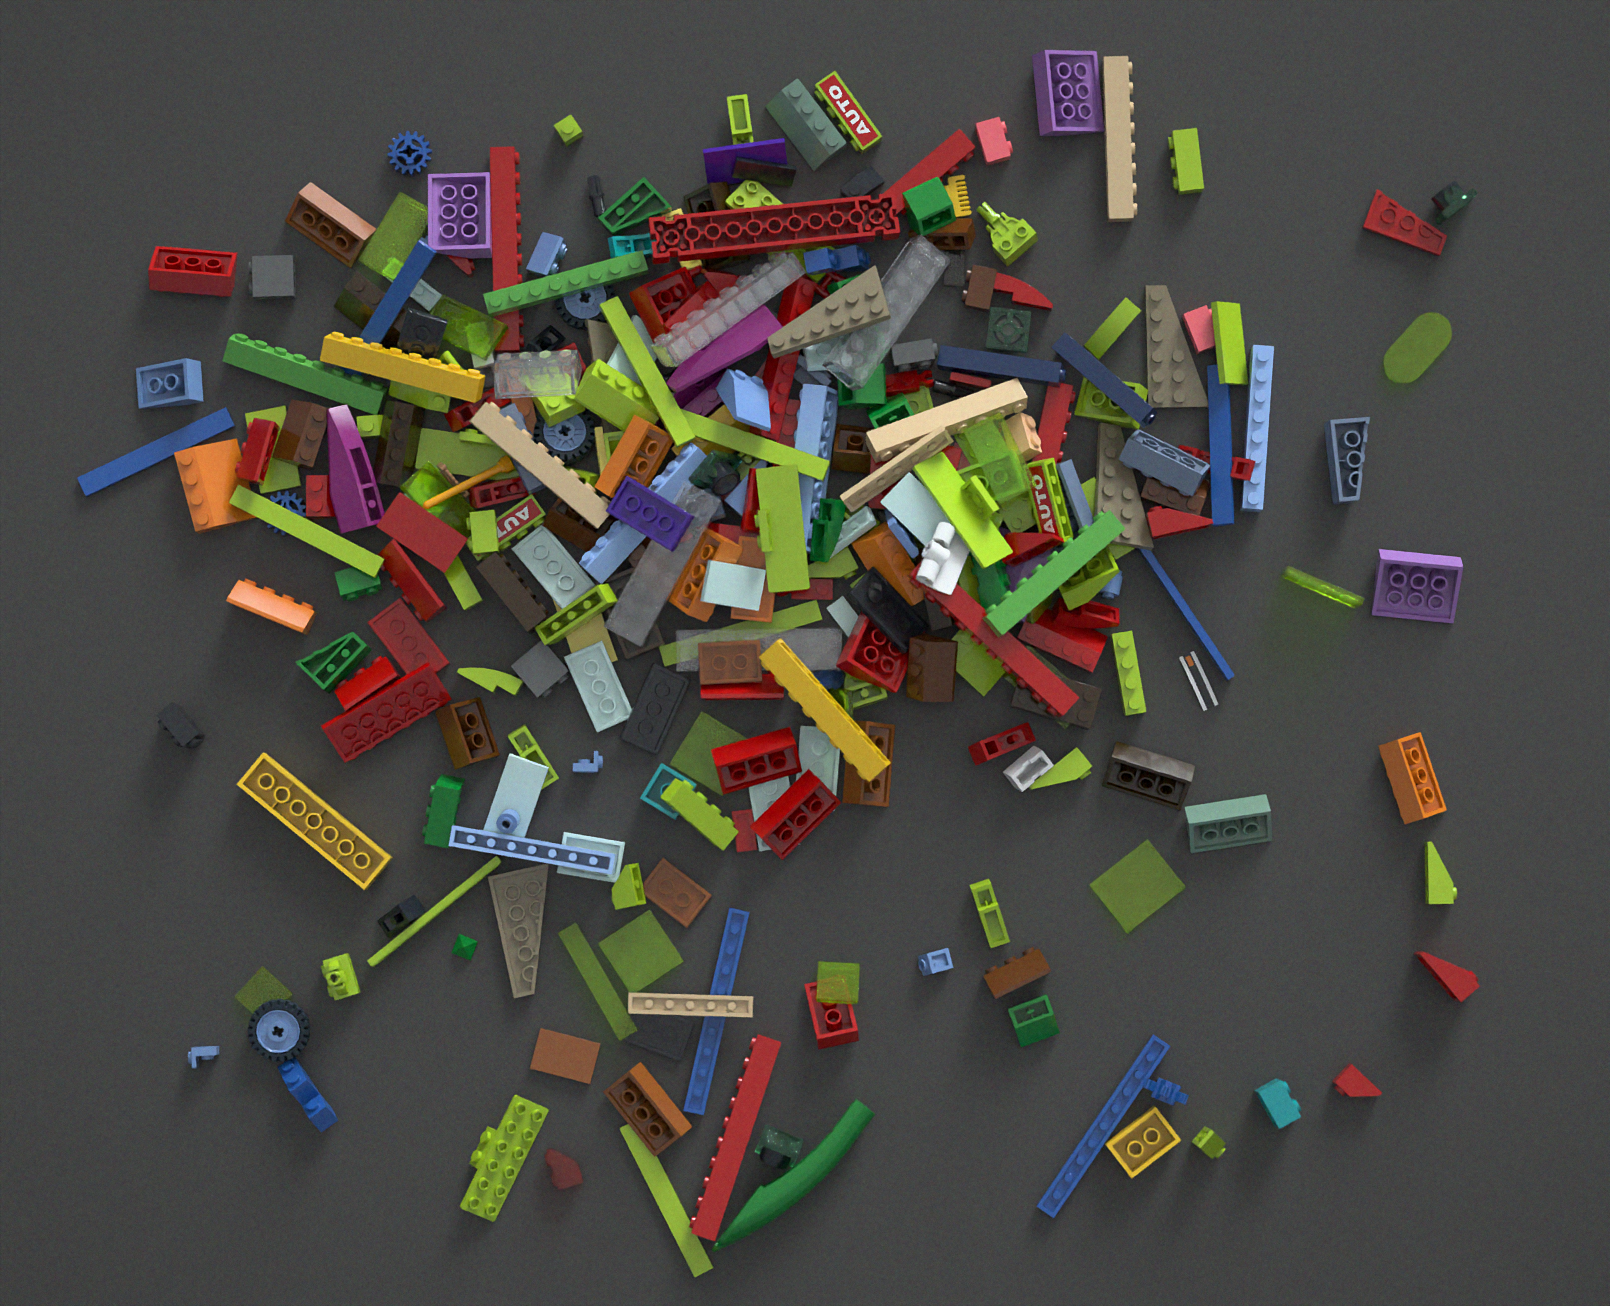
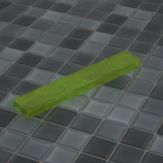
(597, 981)

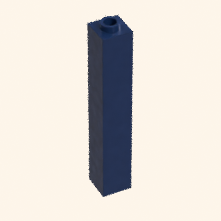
(1001, 366)
(1105, 380)

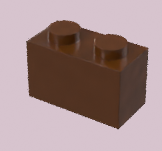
(980, 288)

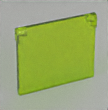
(1137, 886)

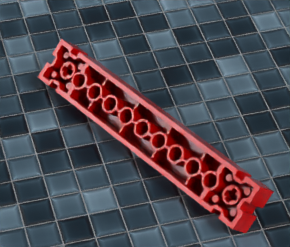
(773, 228)

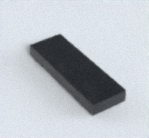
(764, 171)

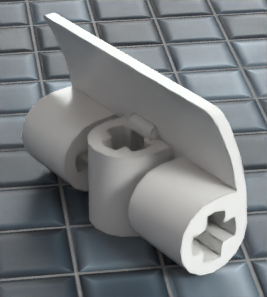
(943, 559)

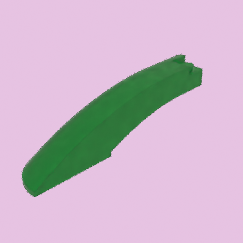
(785, 1191)

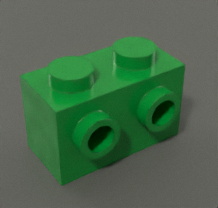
(356, 583)

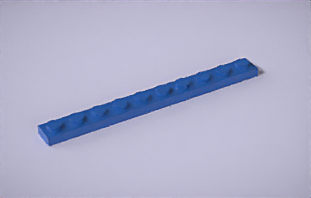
(713, 1025)
(1103, 1126)

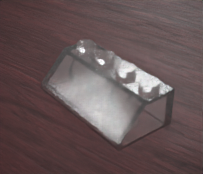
(537, 374)

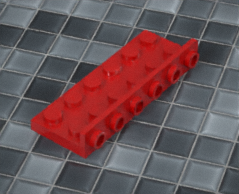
(386, 712)

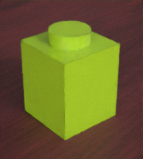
(568, 130)

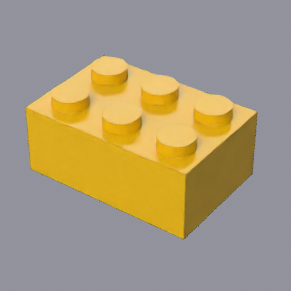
(1142, 1142)

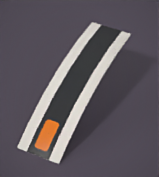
(1198, 680)

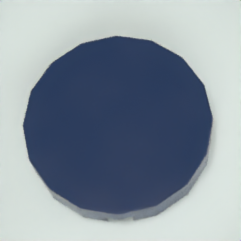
(830, 678)

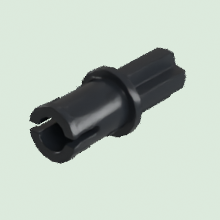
(596, 195)
(951, 389)

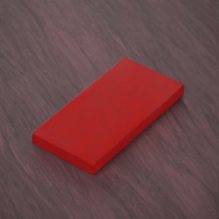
(422, 532)
(407, 638)

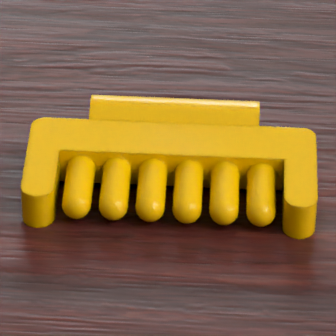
(952, 191)

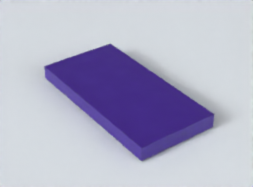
(721, 160)
(650, 514)

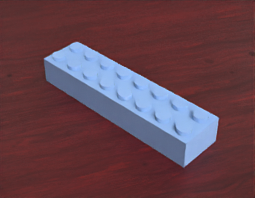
(816, 437)

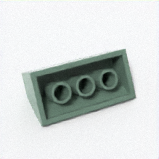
(806, 125)
(1228, 823)

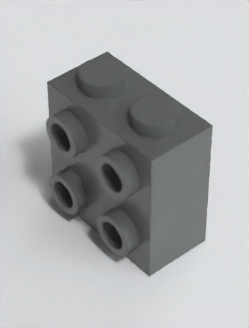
(273, 277)
(913, 354)
(541, 670)

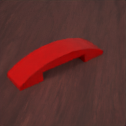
(1241, 467)

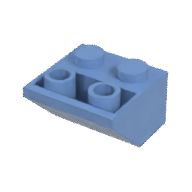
(547, 255)

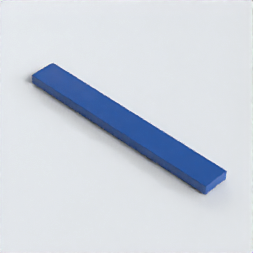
(396, 296)
(1220, 449)
(156, 452)
(1187, 614)

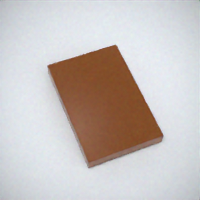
(729, 662)
(675, 892)
(565, 1055)

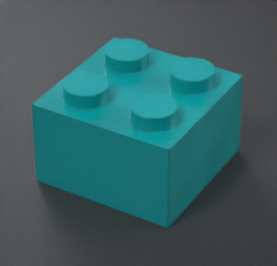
(659, 783)
(1277, 1103)

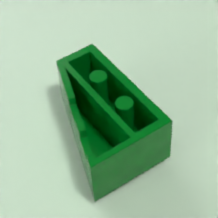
(634, 208)
(992, 581)
(335, 661)
(442, 810)

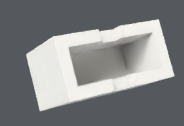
(1028, 768)

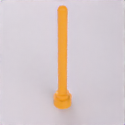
(503, 465)

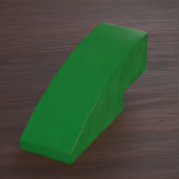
(826, 529)

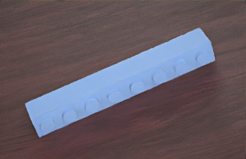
(1257, 425)
(623, 539)
(533, 850)

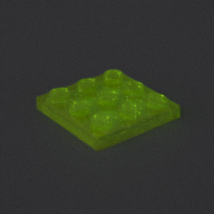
(695, 754)
(640, 952)

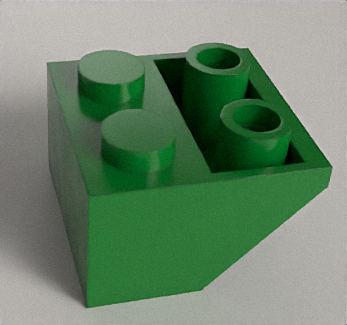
(928, 207)
(870, 395)
(895, 410)
(1033, 1020)

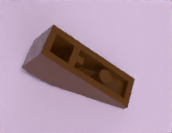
(954, 236)

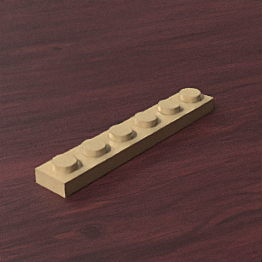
(896, 468)
(690, 1004)

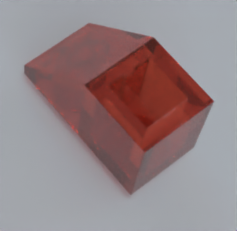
(565, 1169)

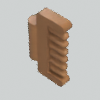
(449, 477)

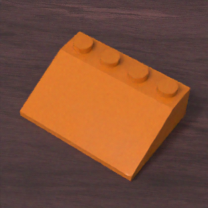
(210, 483)

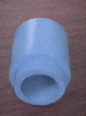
(1113, 587)
(511, 816)

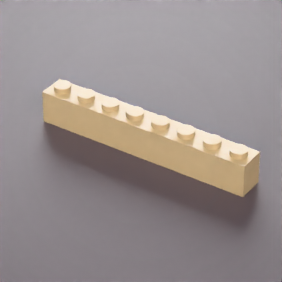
(1118, 139)
(954, 416)
(540, 464)

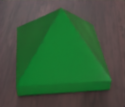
(464, 947)

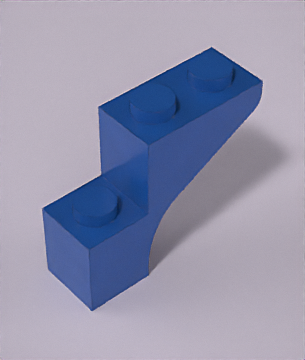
(838, 260)
(306, 1094)

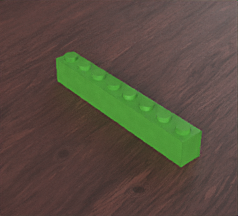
(566, 283)
(305, 374)
(1053, 573)

